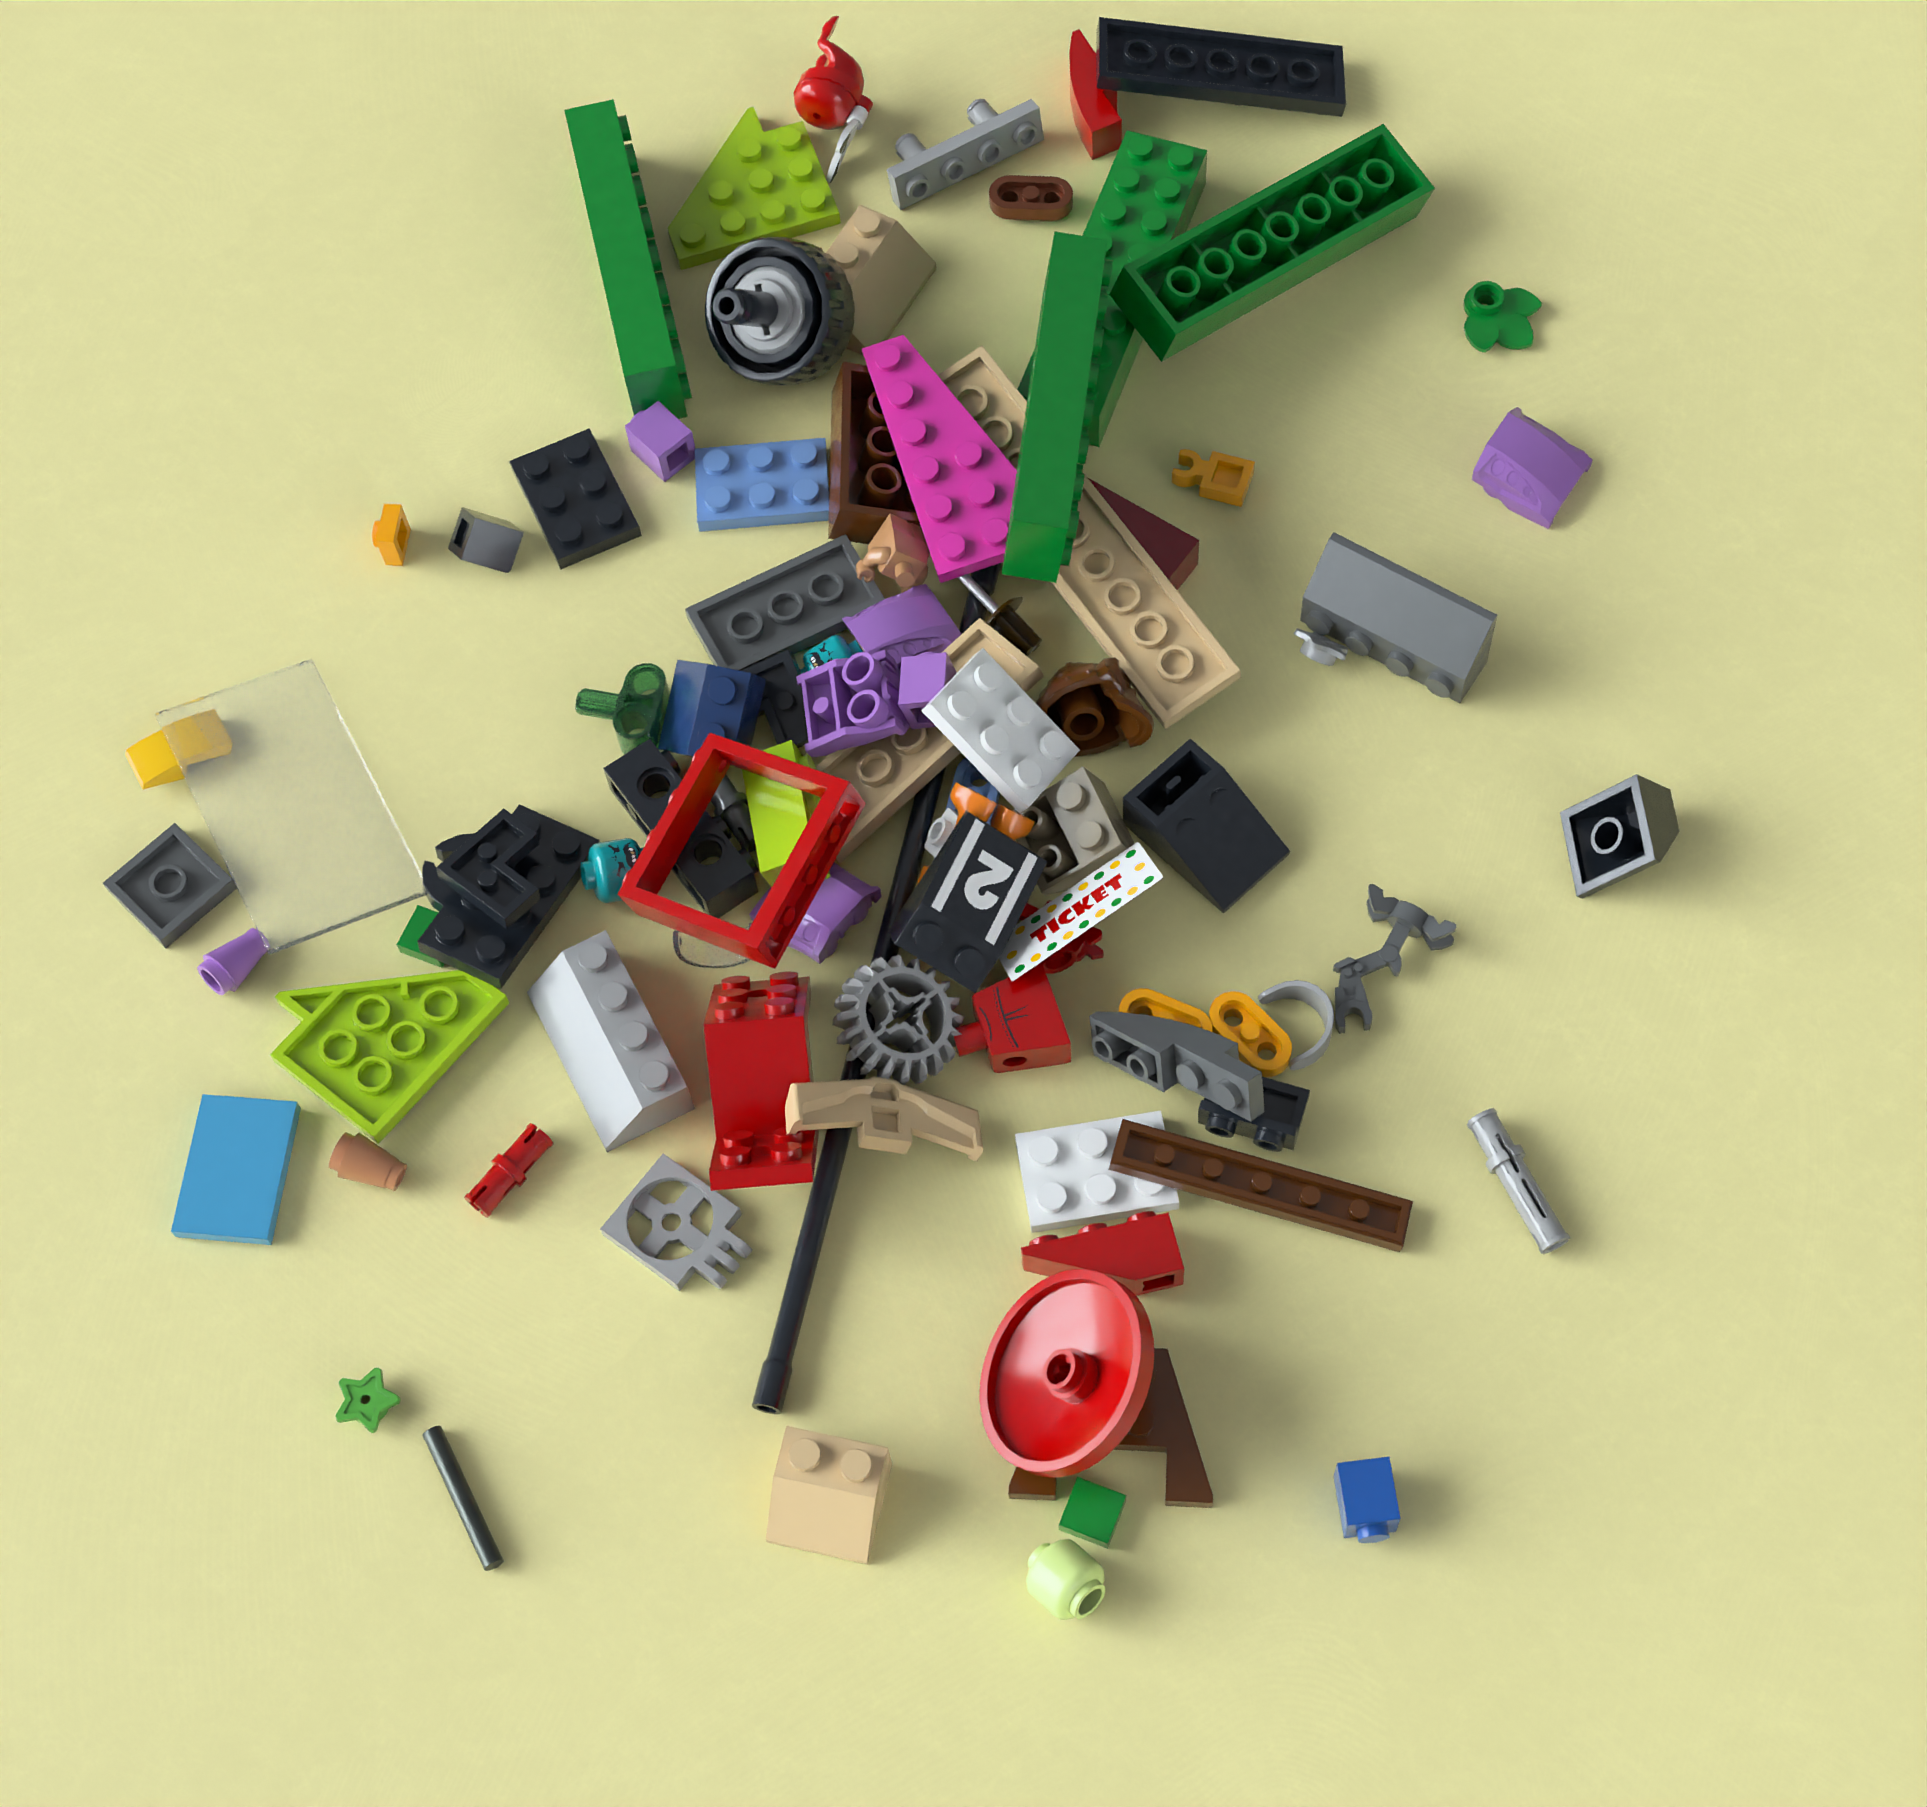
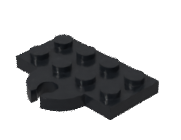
(473, 940)

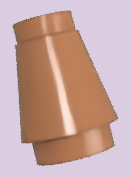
(366, 1162)

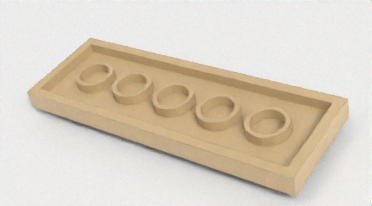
(900, 765)

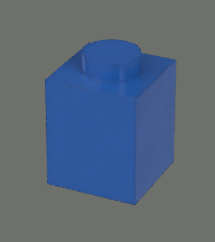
(1367, 1499)

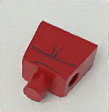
(1017, 1025)

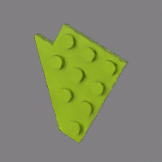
(753, 190)
(383, 1041)

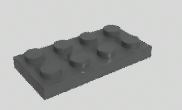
(783, 607)

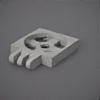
(706, 1249)

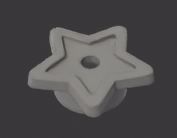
(1320, 648)

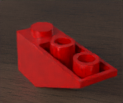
(1135, 1253)

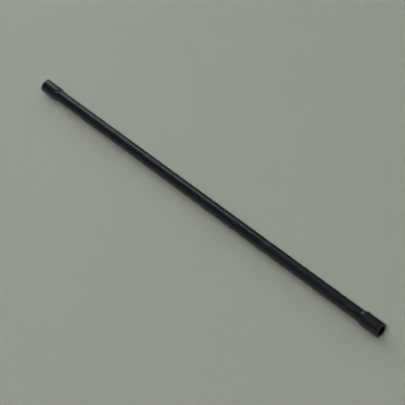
(778, 1365)

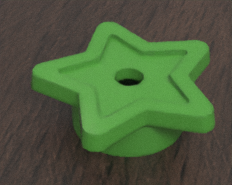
(369, 1413)

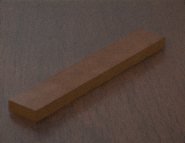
(1261, 1185)

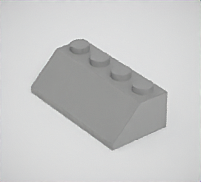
(608, 1042)

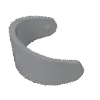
(1318, 1000)

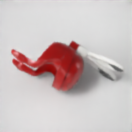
(833, 94)

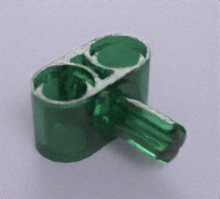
(630, 708)

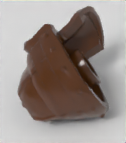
(1096, 706)

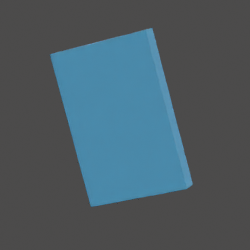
(236, 1169)

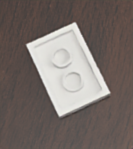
(1001, 730)
(1070, 1178)

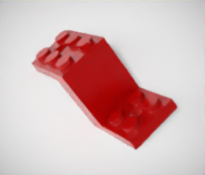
(753, 1055)

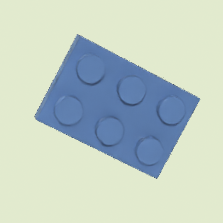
(762, 484)

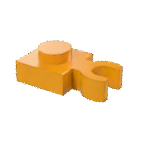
(1220, 478)

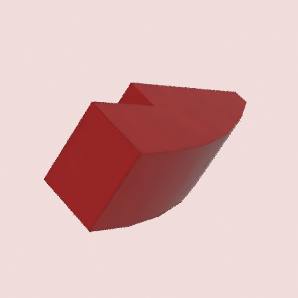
(1092, 107)

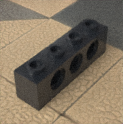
(713, 886)

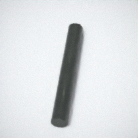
(463, 1498)

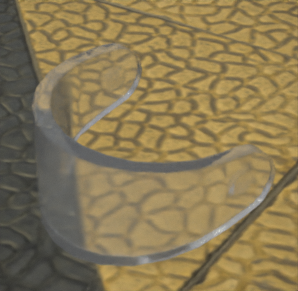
(703, 954)

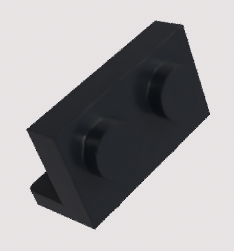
(1272, 1129)

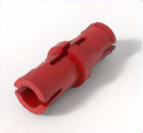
(508, 1170)

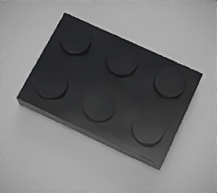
(575, 498)

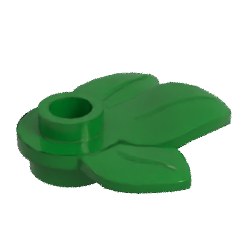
(1502, 318)

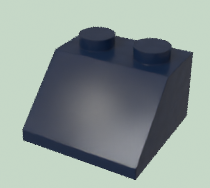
(712, 701)

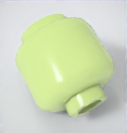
(1065, 1579)

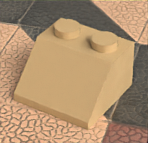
(827, 1494)

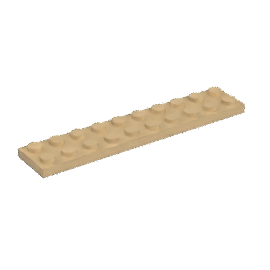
(1109, 575)

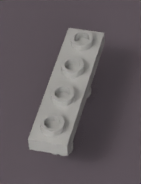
(959, 157)

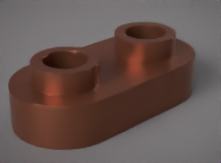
(1031, 197)

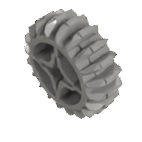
(879, 987)

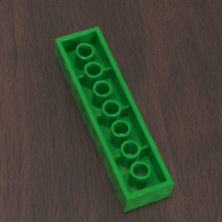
(1140, 207)
(1270, 242)
(627, 260)
(1057, 408)

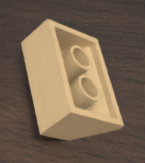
(883, 272)

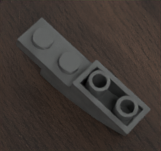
(1180, 1053)

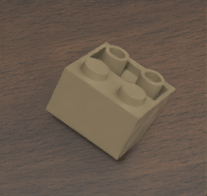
(1074, 830)

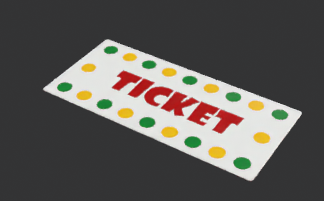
(1078, 910)

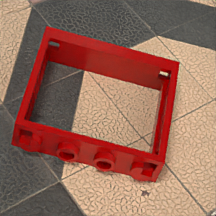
(796, 882)

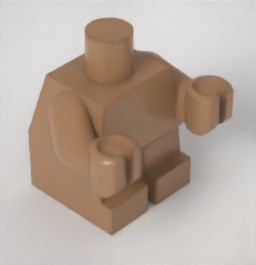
(898, 552)

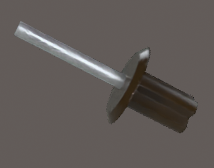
(1005, 619)

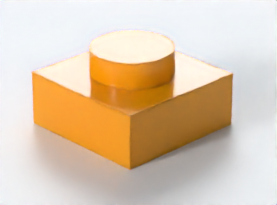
(392, 534)

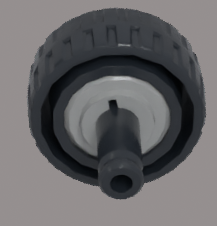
(779, 311)

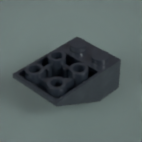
(1203, 826)

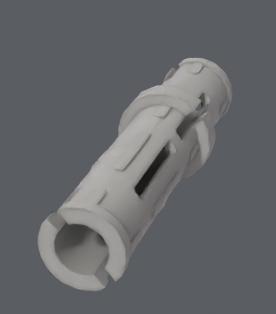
(1508, 1163)

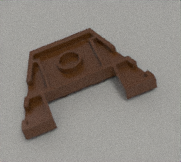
(1160, 1427)

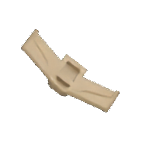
(883, 1114)

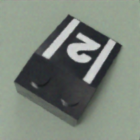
(968, 902)

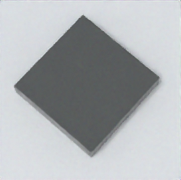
(170, 885)

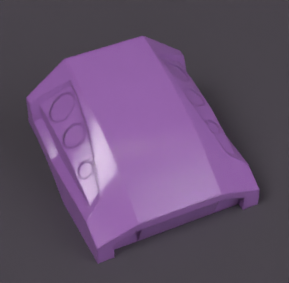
(1529, 468)
(904, 625)
(851, 702)
(836, 907)

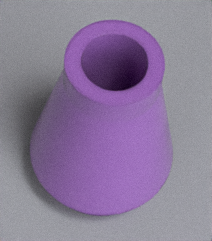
(232, 962)

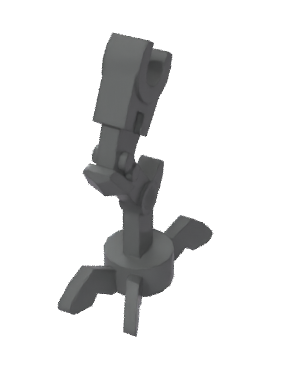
(1406, 921)

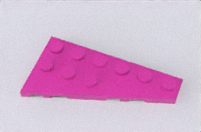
(948, 461)

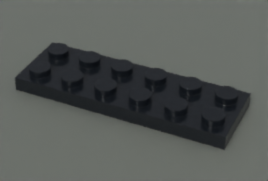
(1220, 67)

